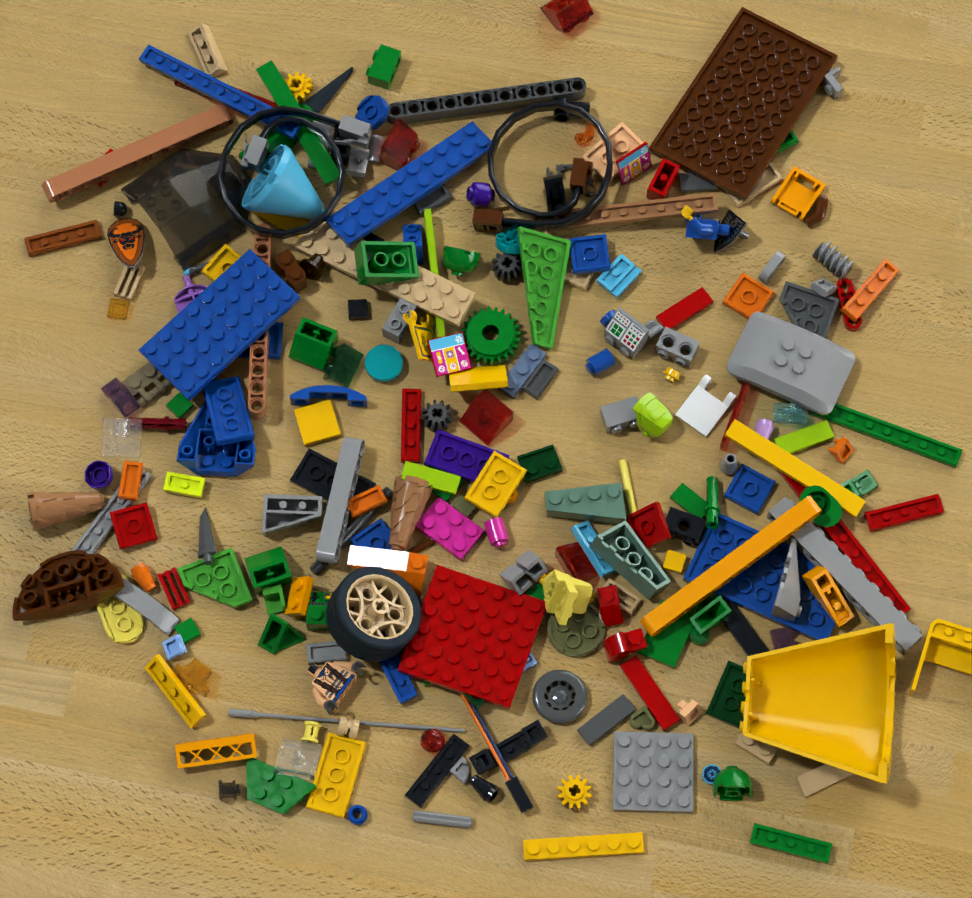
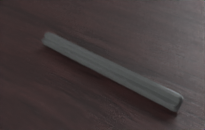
(352, 530)

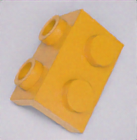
(299, 597)

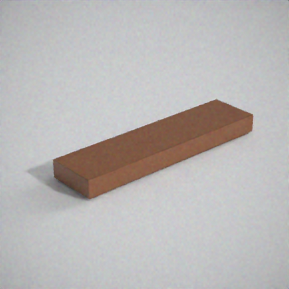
(63, 238)

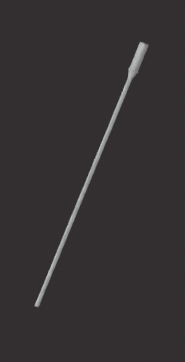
(253, 714)

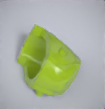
(652, 416)

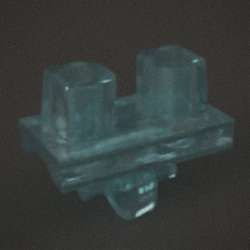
(790, 414)

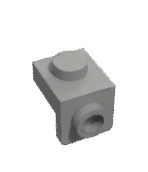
(831, 85)
(358, 162)

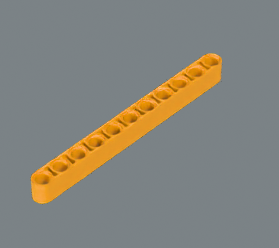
(730, 566)

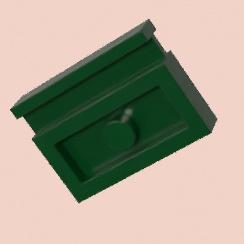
(540, 463)

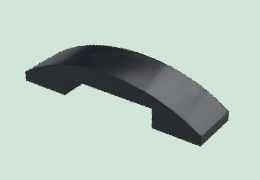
(510, 747)

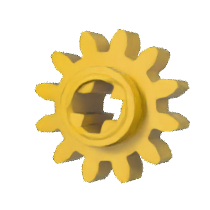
(299, 86)
(578, 798)

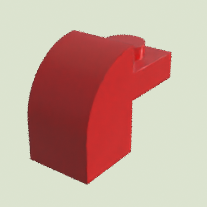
(621, 644)

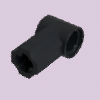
(563, 116)

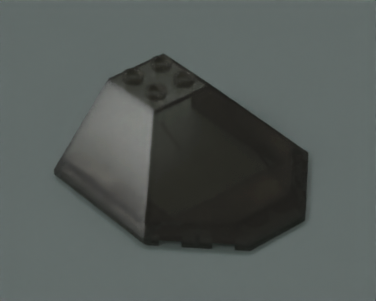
(188, 204)

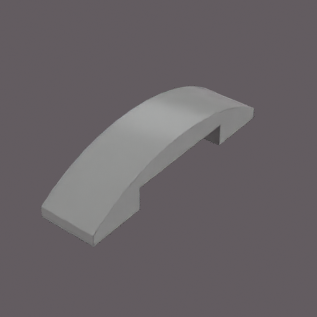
(147, 607)

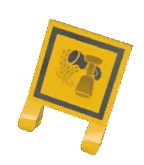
(420, 334)

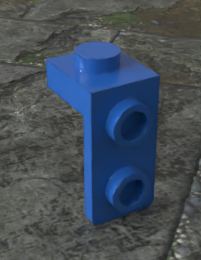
(413, 233)

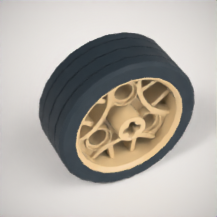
(361, 630)

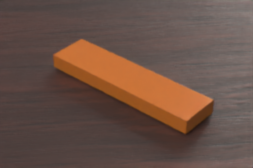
(870, 290)

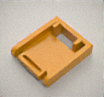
(795, 197)

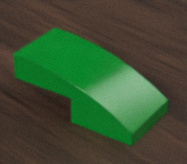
(861, 484)

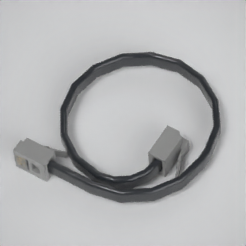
(351, 128)

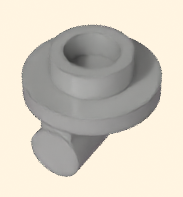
(654, 328)

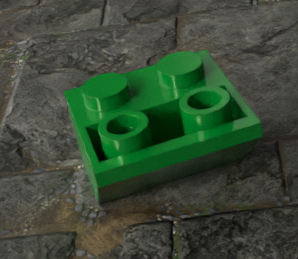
(313, 344)
(268, 569)

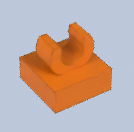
(841, 450)

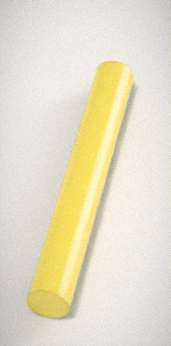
(627, 486)

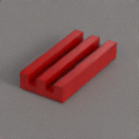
(167, 574)

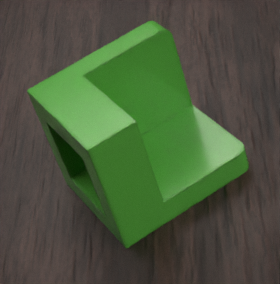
(274, 599)

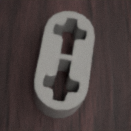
(772, 266)

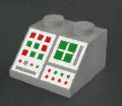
(626, 333)

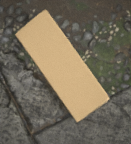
(207, 50)
(820, 778)

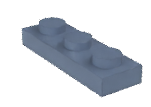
(522, 370)

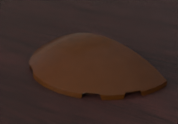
(66, 586)

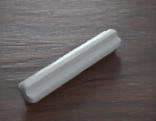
(442, 819)

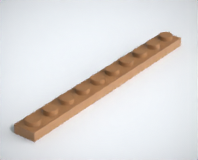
(643, 211)

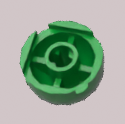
(460, 260)
(732, 784)

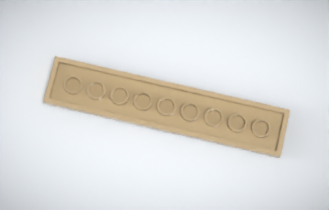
(428, 292)

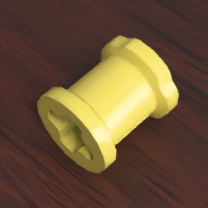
(314, 726)

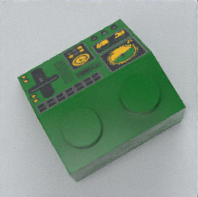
(317, 611)

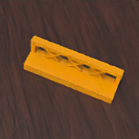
(215, 742)

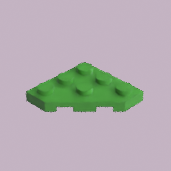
(219, 580)

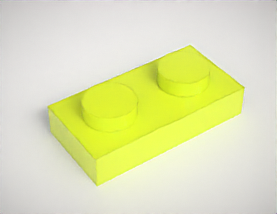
(184, 484)

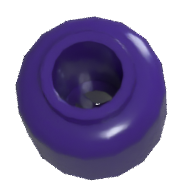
(480, 194)

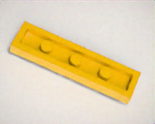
(175, 691)

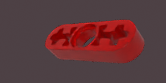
(840, 295)

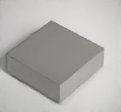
(823, 287)

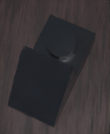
(554, 192)

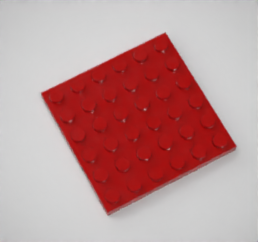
(473, 637)

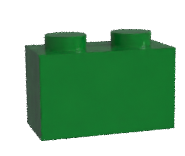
(384, 66)

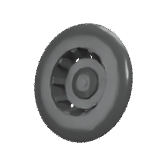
(559, 696)

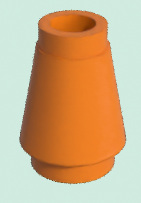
(143, 576)

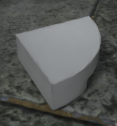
(461, 770)

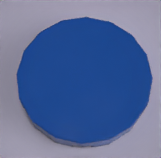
(373, 111)

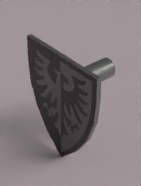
(736, 229)

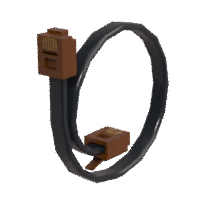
(494, 219)

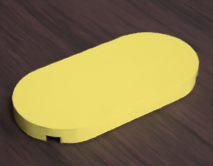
(120, 620)

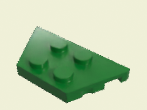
(274, 790)

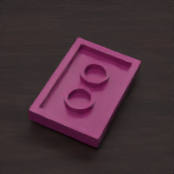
(449, 528)

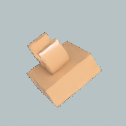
(689, 711)

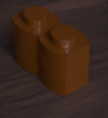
(291, 271)

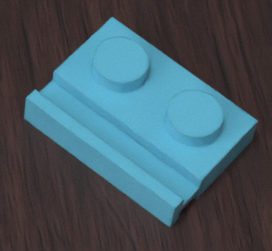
(620, 276)

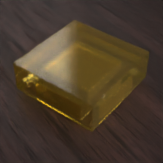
(118, 309)

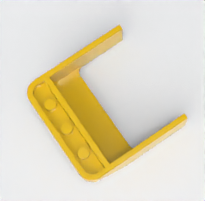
(946, 646)

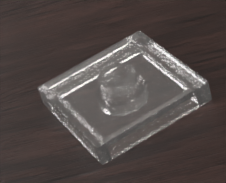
(298, 759)

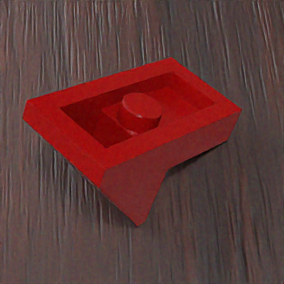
(610, 605)

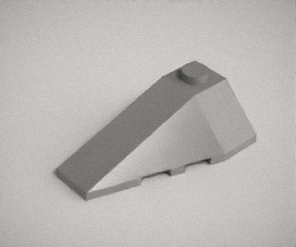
(788, 594)

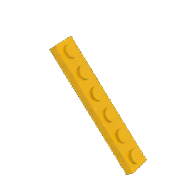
(583, 846)

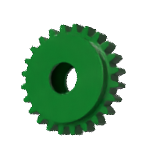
(491, 349)

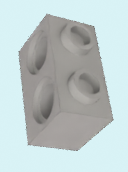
(395, 326)
(679, 342)

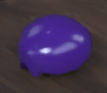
(99, 475)

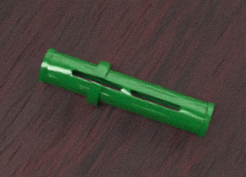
(712, 508)

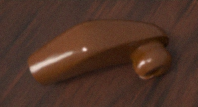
(819, 211)

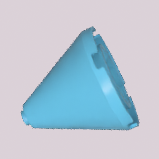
(282, 188)

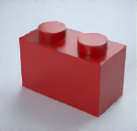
(663, 180)

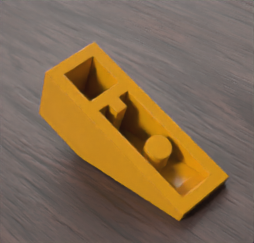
(828, 595)

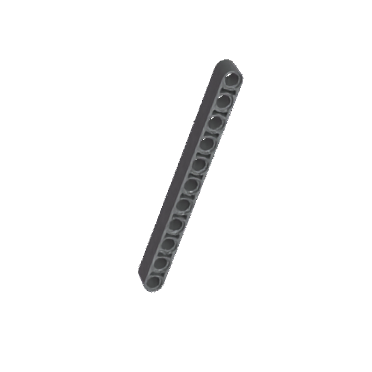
(478, 97)

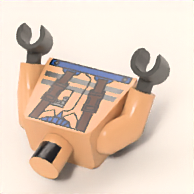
(333, 682)

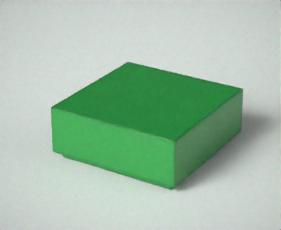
(179, 405)
(187, 630)

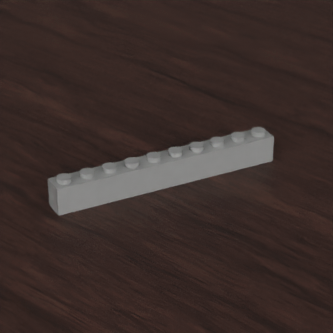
(850, 580)

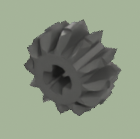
(500, 269)
(438, 409)

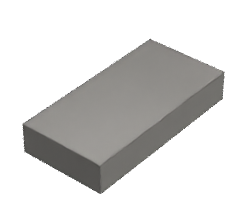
(323, 652)

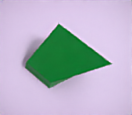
(709, 613)
(279, 635)

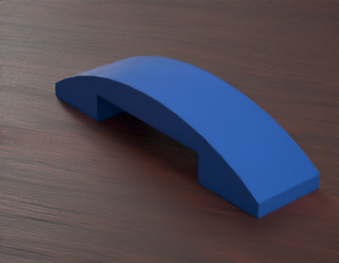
(353, 397)

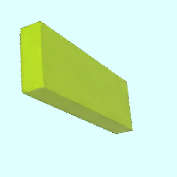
(805, 437)
(440, 480)

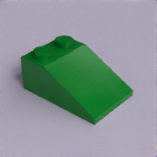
(385, 262)

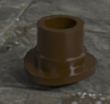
(313, 266)

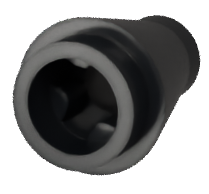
(485, 789)

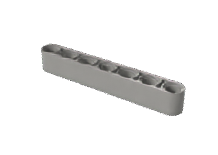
(337, 507)

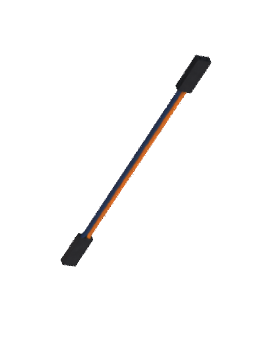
(513, 785)

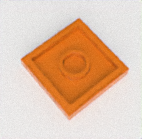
(747, 296)

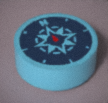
(709, 773)

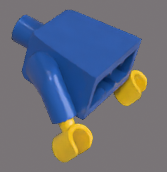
(703, 227)

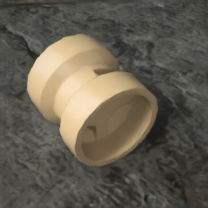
(348, 727)

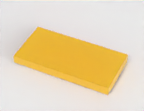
(336, 775)

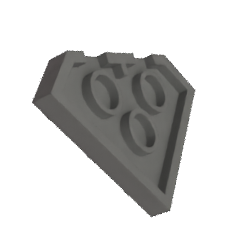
(808, 308)

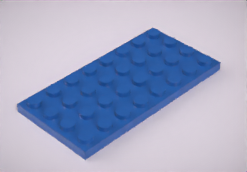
(219, 324)
(758, 584)

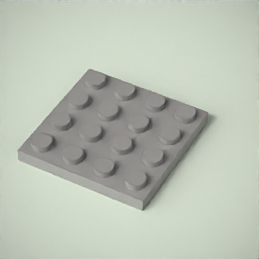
(653, 772)

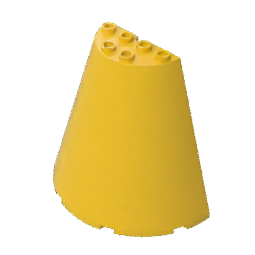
(827, 700)

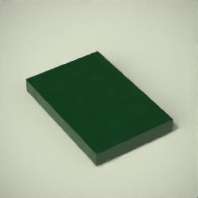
(728, 696)

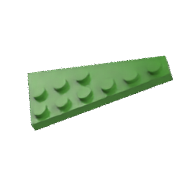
(544, 271)

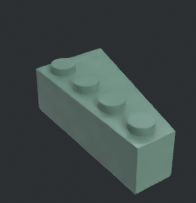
(589, 503)
(631, 559)

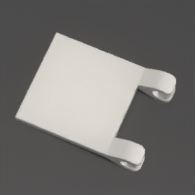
(703, 409)

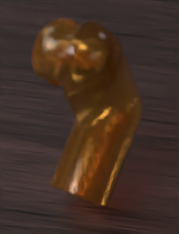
(583, 138)

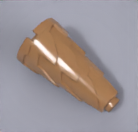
(58, 507)
(407, 508)

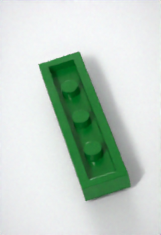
(790, 843)

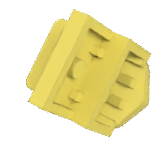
(565, 595)

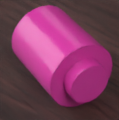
(496, 532)

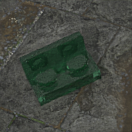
(342, 365)

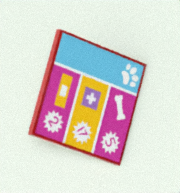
(634, 163)
(449, 354)

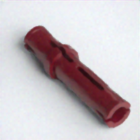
(163, 423)

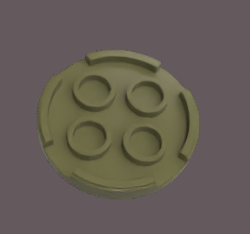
(580, 635)

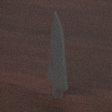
(206, 541)

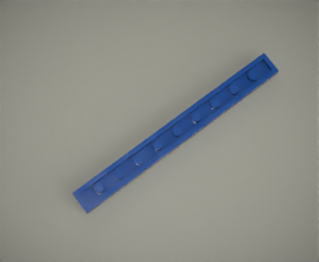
(211, 87)

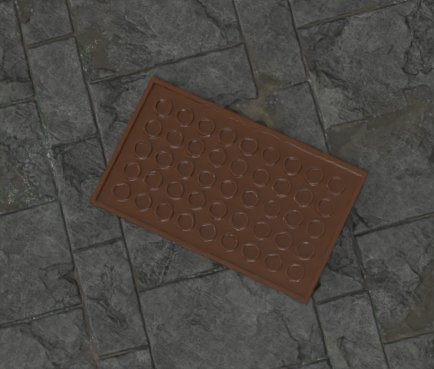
(743, 103)

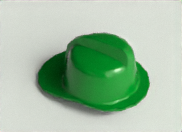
(829, 505)

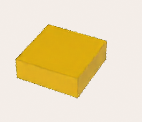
(674, 561)

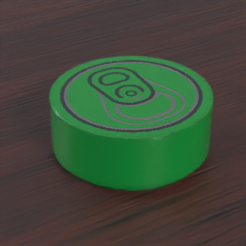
(698, 639)

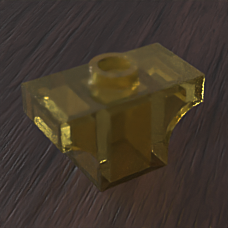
(194, 676)

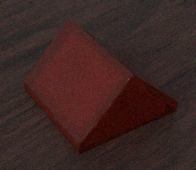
(575, 562)

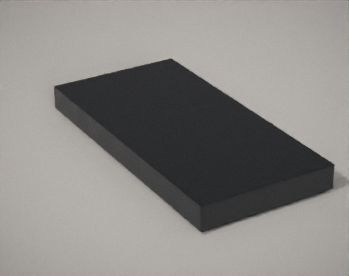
(317, 475)

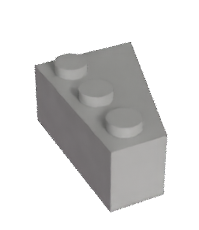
(289, 511)

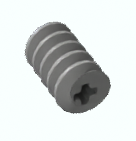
(833, 259)

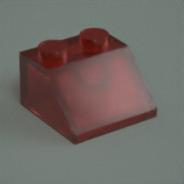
(567, 13)
(399, 146)
(487, 417)

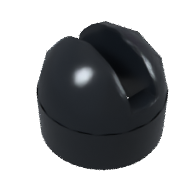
(119, 208)

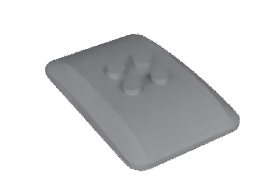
(791, 362)

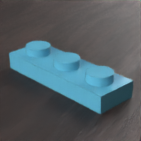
(585, 535)

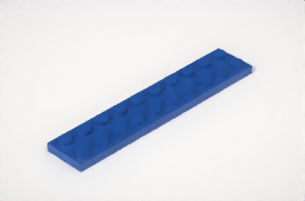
(409, 184)

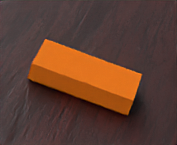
(130, 480)
(367, 501)

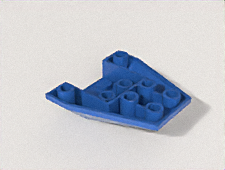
(202, 455)

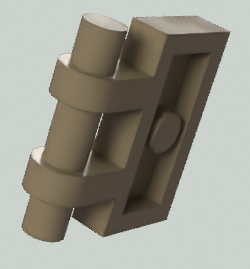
(142, 380)

